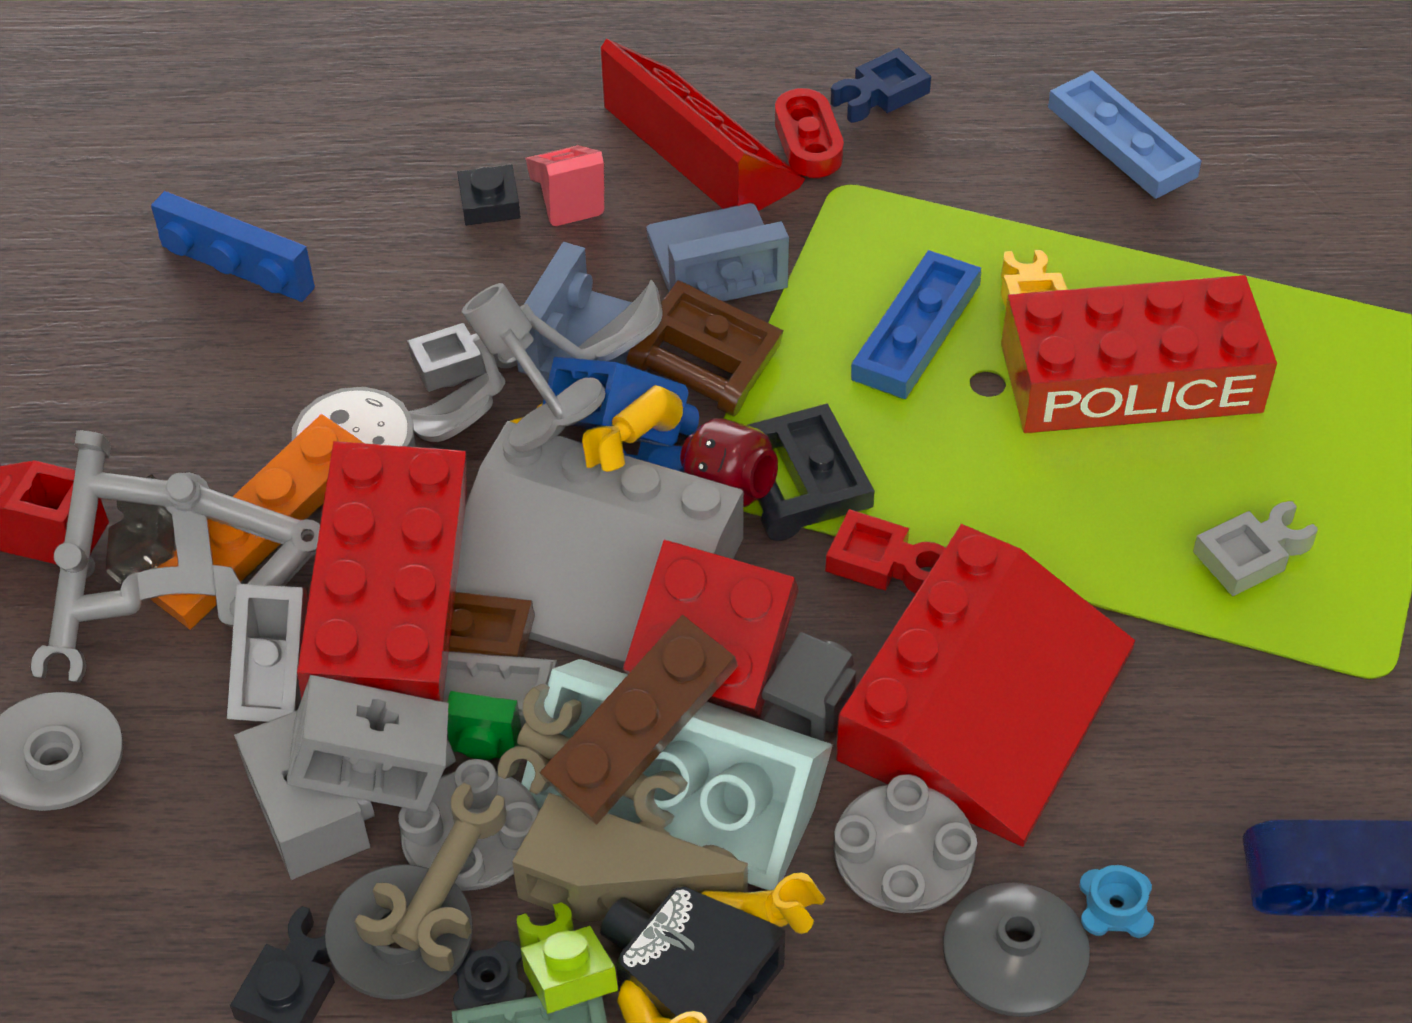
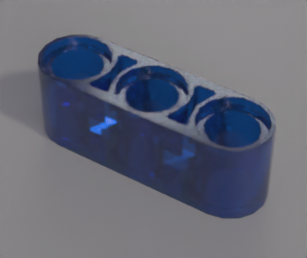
(1330, 867)

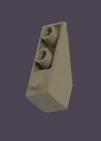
(596, 865)

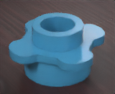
(1119, 884)

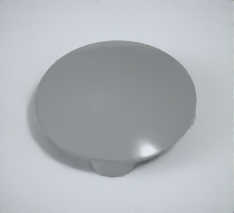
(904, 846)
(491, 857)

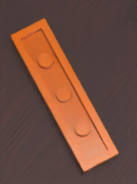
(288, 485)

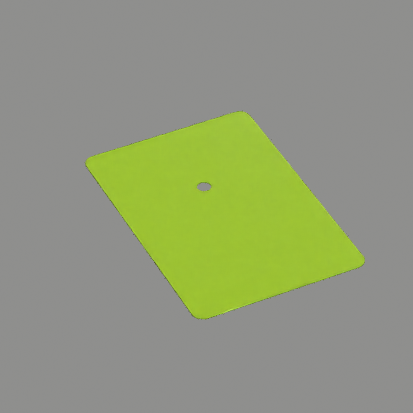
(1119, 502)

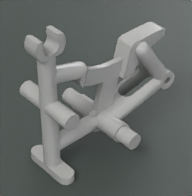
(191, 505)

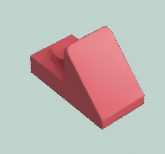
(570, 183)

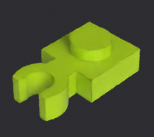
(564, 963)

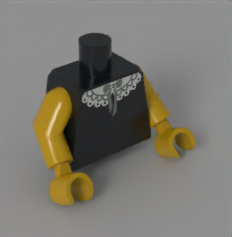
(705, 951)

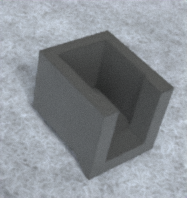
(810, 687)

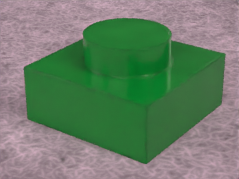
(482, 725)

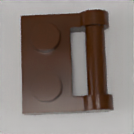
(714, 334)

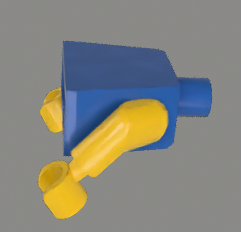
(634, 409)

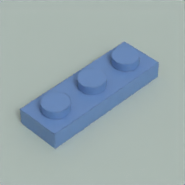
(1124, 134)

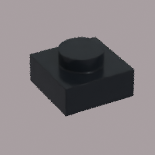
(488, 194)

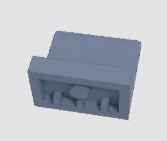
(722, 252)
(569, 306)

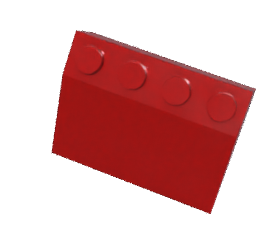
(985, 685)

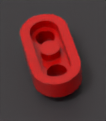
(809, 133)

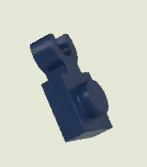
(884, 82)

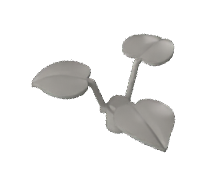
(505, 330)

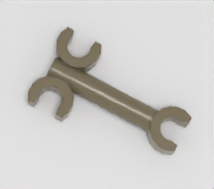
(542, 740)
(423, 918)

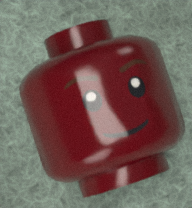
(732, 456)

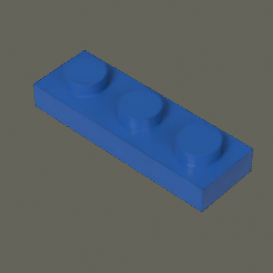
(233, 246)
(916, 324)

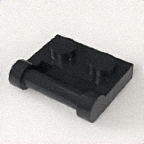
(821, 469)

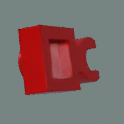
(877, 550)

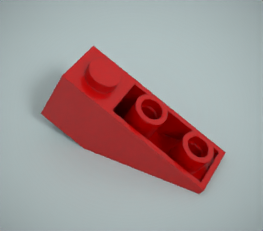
(36, 509)

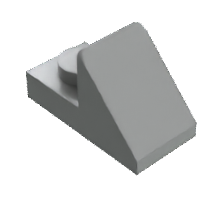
(266, 651)

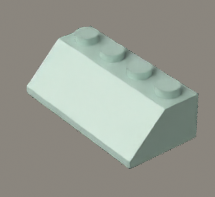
(745, 777)

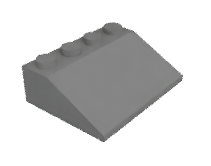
(584, 538)

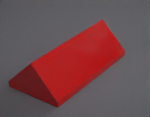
(692, 131)

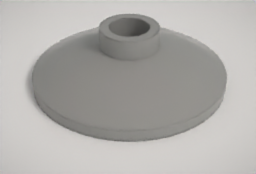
(55, 729)

